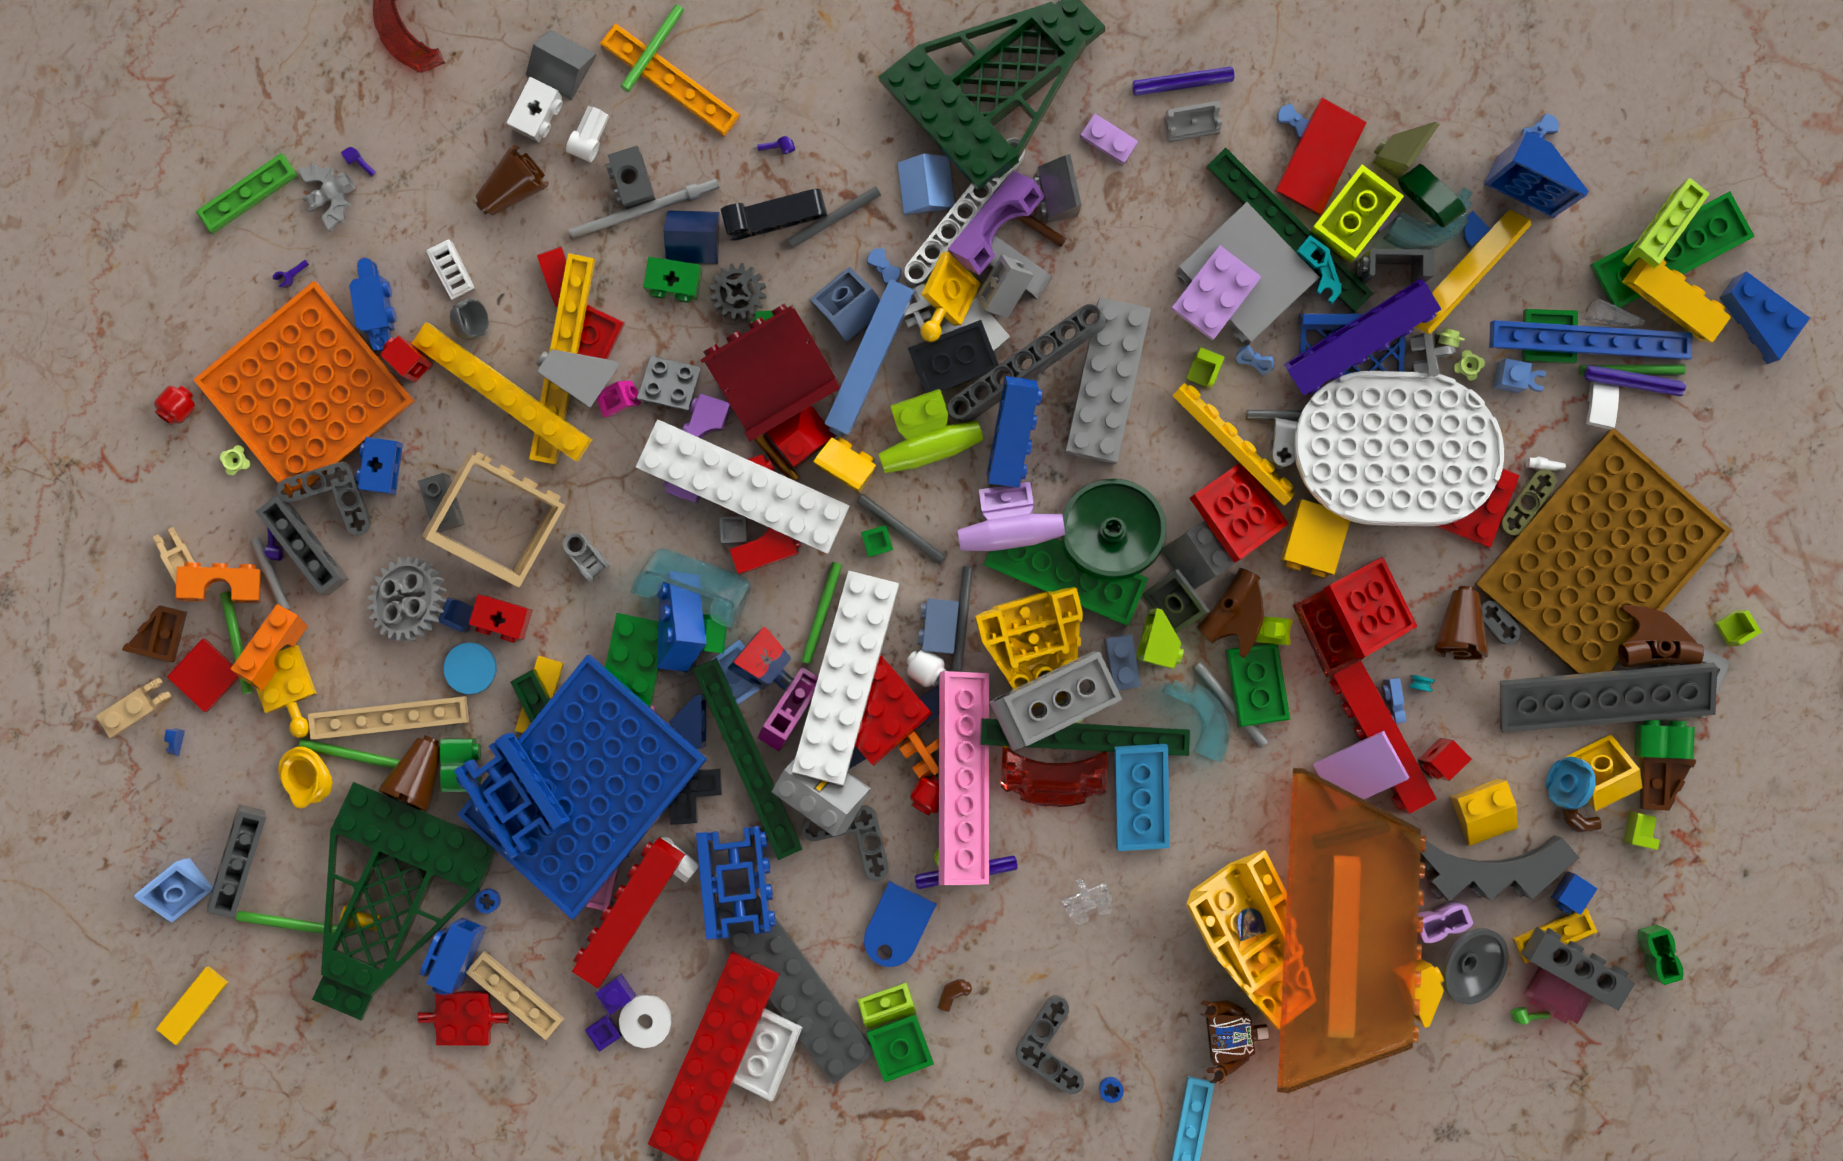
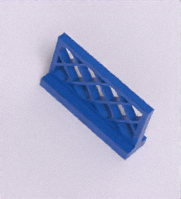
(1335, 322)

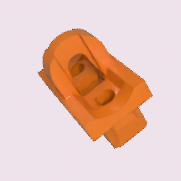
(914, 744)

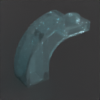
(1417, 235)
(1214, 722)

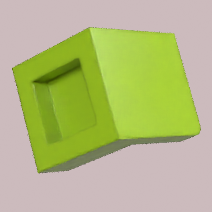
(1205, 368)
(1738, 628)
(1640, 830)

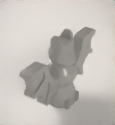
(331, 190)

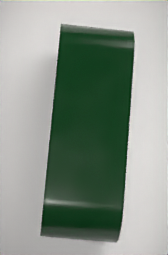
(1431, 195)

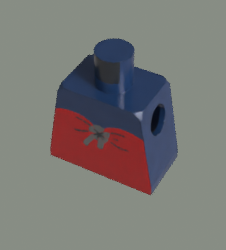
(763, 661)

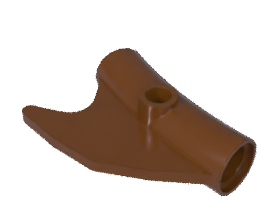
(1237, 612)
(1658, 640)

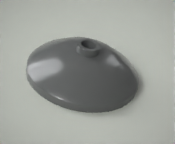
(1475, 966)

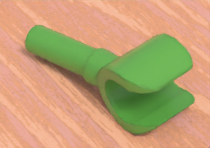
(1521, 1015)

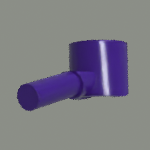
(785, 144)
(352, 154)
(290, 274)
(272, 551)

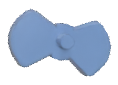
(1288, 115)
(1548, 124)
(878, 259)
(1263, 364)

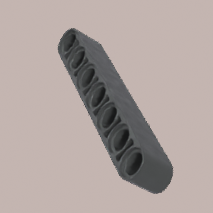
(1032, 351)

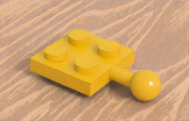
(950, 293)
(287, 687)

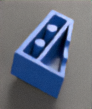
(1764, 315)
(679, 628)

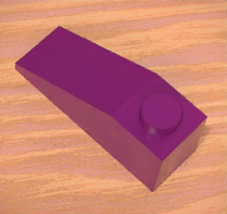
(789, 710)

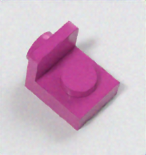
(617, 398)

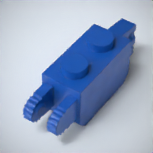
(372, 304)

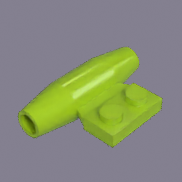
(927, 435)

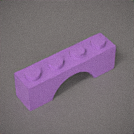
(1014, 198)
(707, 417)

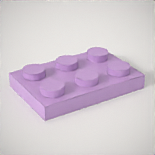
(1216, 292)

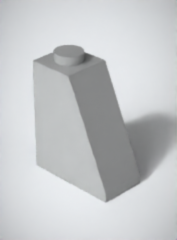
(576, 373)

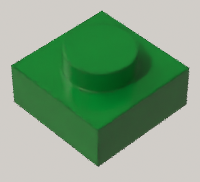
(877, 541)

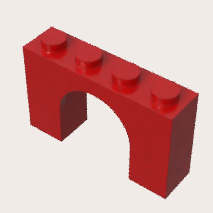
(768, 548)

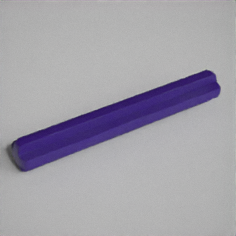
(1183, 81)
(1634, 380)
(995, 867)

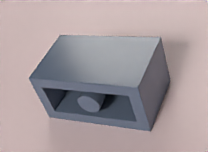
(939, 625)
(1122, 661)

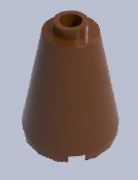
(510, 182)
(1463, 627)
(414, 774)

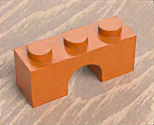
(194, 581)
(257, 659)

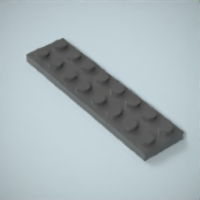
(1608, 697)
(800, 993)

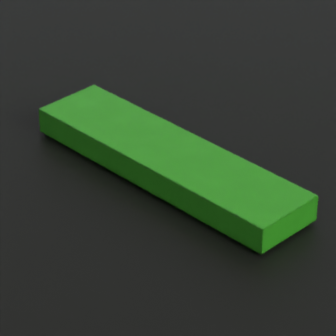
(247, 193)

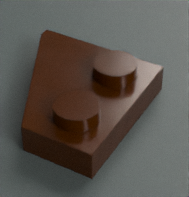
(159, 635)
(1662, 781)

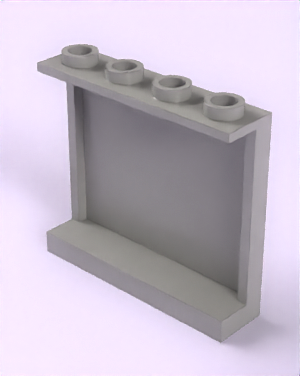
(1264, 251)

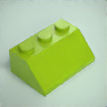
(1159, 642)

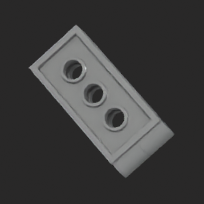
(1014, 707)

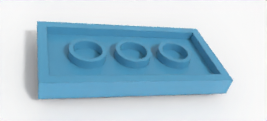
(1141, 797)

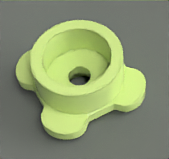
(1450, 337)
(1476, 362)
(227, 460)

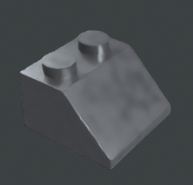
(1060, 189)
(1198, 555)

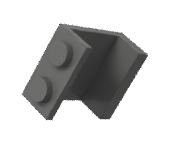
(1420, 260)

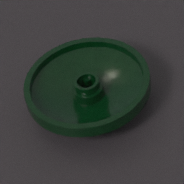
(1113, 529)

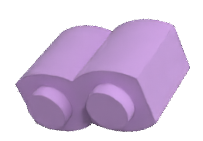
(1447, 918)

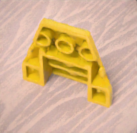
(1033, 635)

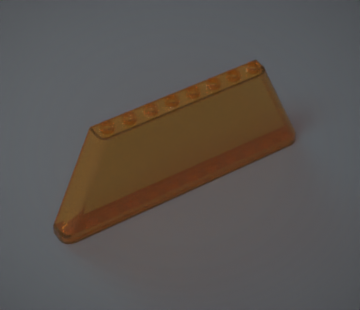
(1347, 934)

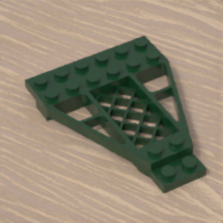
(947, 112)
(404, 835)

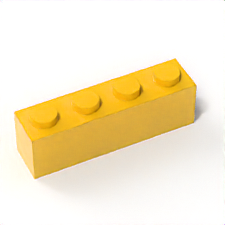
(1678, 299)

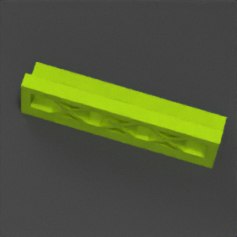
(1668, 224)

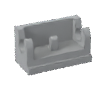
(1193, 121)
(1004, 286)

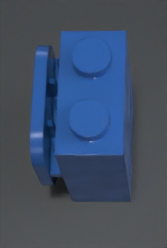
(452, 955)

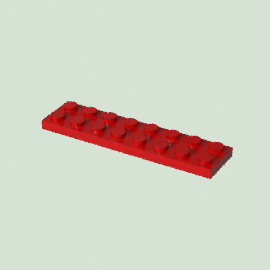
(713, 1058)

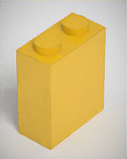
(1314, 539)

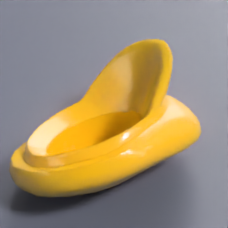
(304, 776)

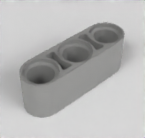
(1040, 278)

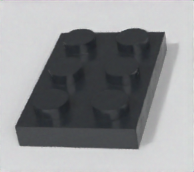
(954, 358)

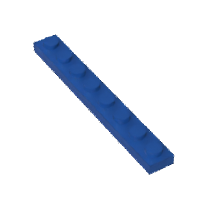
(1590, 340)

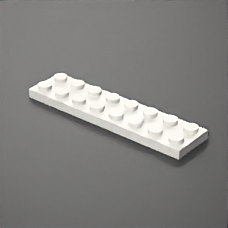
(742, 486)
(845, 678)

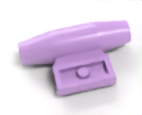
(1009, 521)

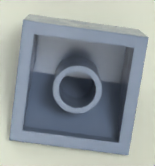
(847, 303)

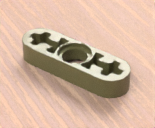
(1532, 483)

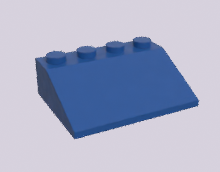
(1536, 176)

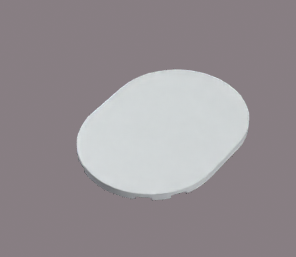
(1398, 448)

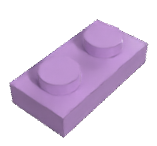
(1109, 139)

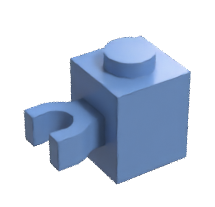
(1516, 376)

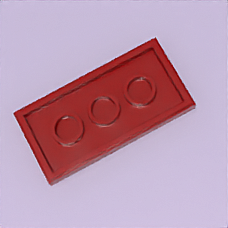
(1320, 156)

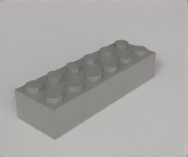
(1107, 382)

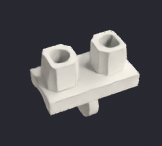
(914, 308)

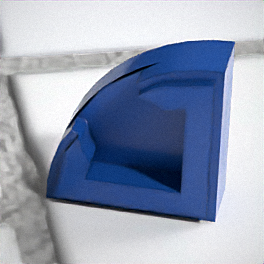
(1474, 229)
(174, 738)

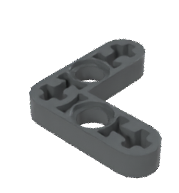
(338, 488)
(862, 832)
(1040, 1043)

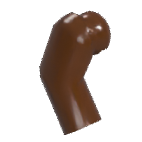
(1579, 823)
(953, 990)

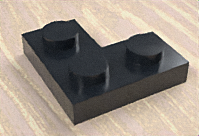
(684, 807)

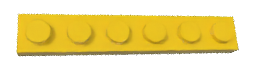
(1242, 450)

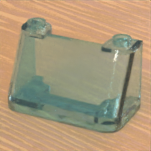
(725, 587)

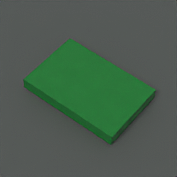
(1258, 685)

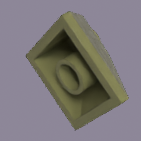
(1402, 149)

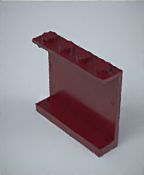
(771, 371)

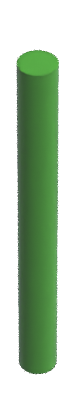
(652, 48)
(1665, 369)
(821, 613)
(234, 634)
(349, 753)
(282, 922)

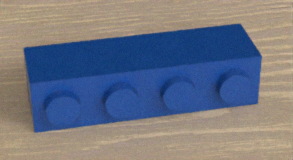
(1013, 431)

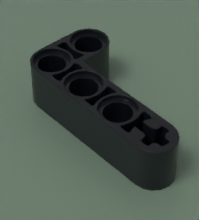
(773, 214)

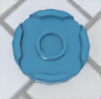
(470, 668)
(1570, 783)

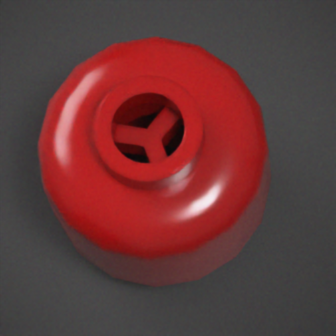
(174, 404)
(926, 795)

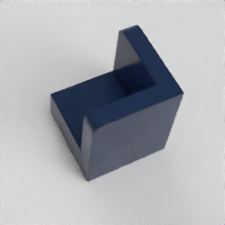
(456, 614)

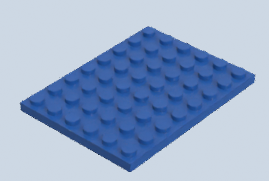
(610, 771)

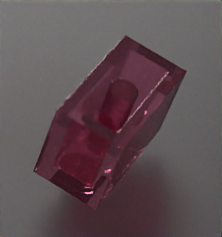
(1558, 995)

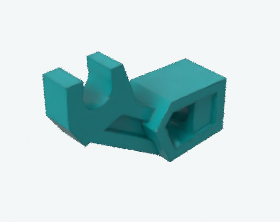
(1326, 268)

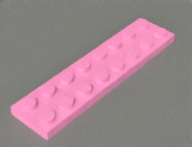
(963, 779)

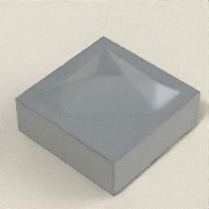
(733, 529)

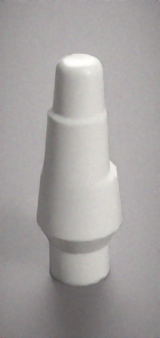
(1541, 463)

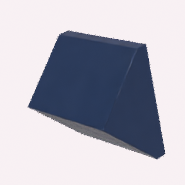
(692, 236)
(692, 721)

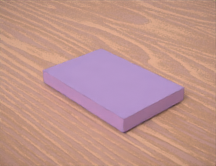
(1364, 767)

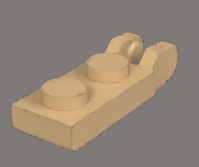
(175, 556)
(131, 709)

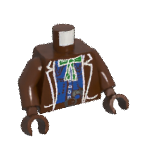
(1230, 1037)

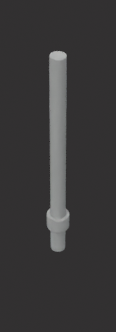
(692, 192)

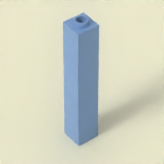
(869, 358)

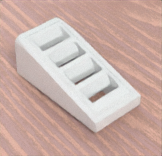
(440, 249)

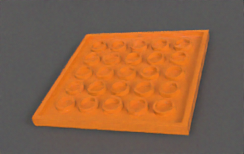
(304, 388)

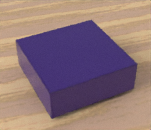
(603, 1032)

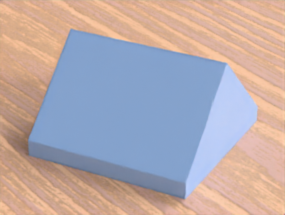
(926, 184)
(175, 890)

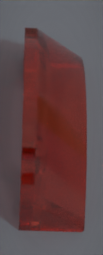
(400, 41)
(1054, 782)

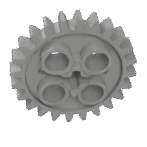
(401, 617)

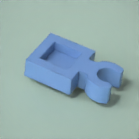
(1393, 694)

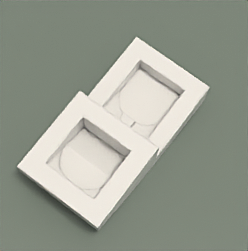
(1602, 405)

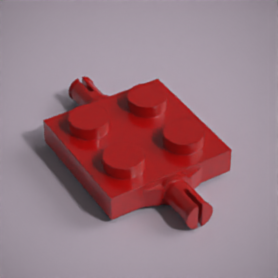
(463, 1018)

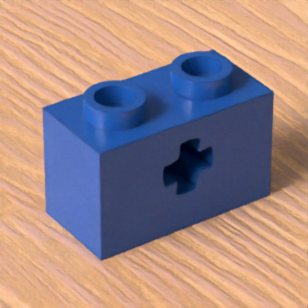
(383, 479)

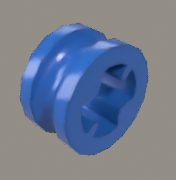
(481, 906)
(1107, 1097)

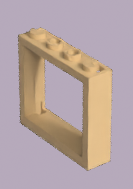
(537, 541)

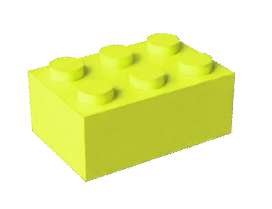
(1356, 214)

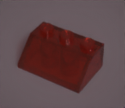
(1325, 633)

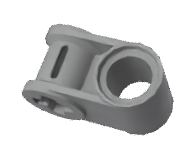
(1282, 440)
(586, 556)

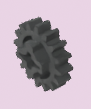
(731, 301)

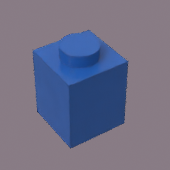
(1573, 893)

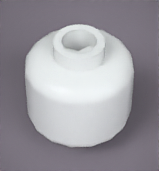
(925, 667)

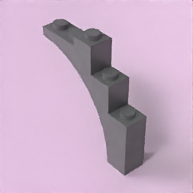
(1528, 871)

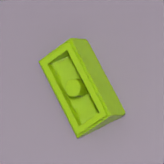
(886, 1006)

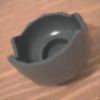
(469, 319)

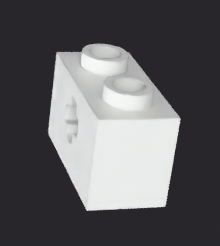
(532, 97)

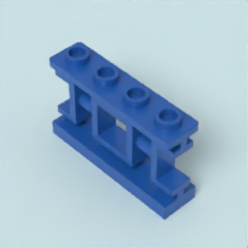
(529, 785)
(715, 885)

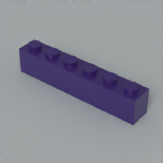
(1362, 337)

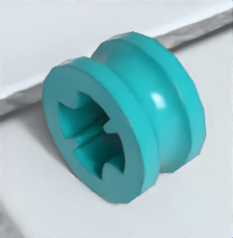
(1421, 683)

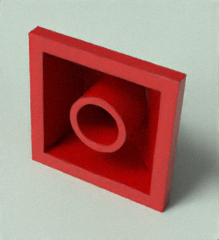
(801, 436)

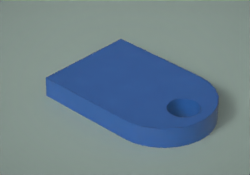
(897, 923)

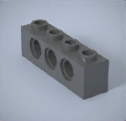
(302, 545)
(236, 861)
(1611, 990)

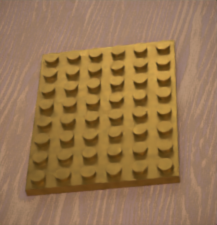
(1598, 543)

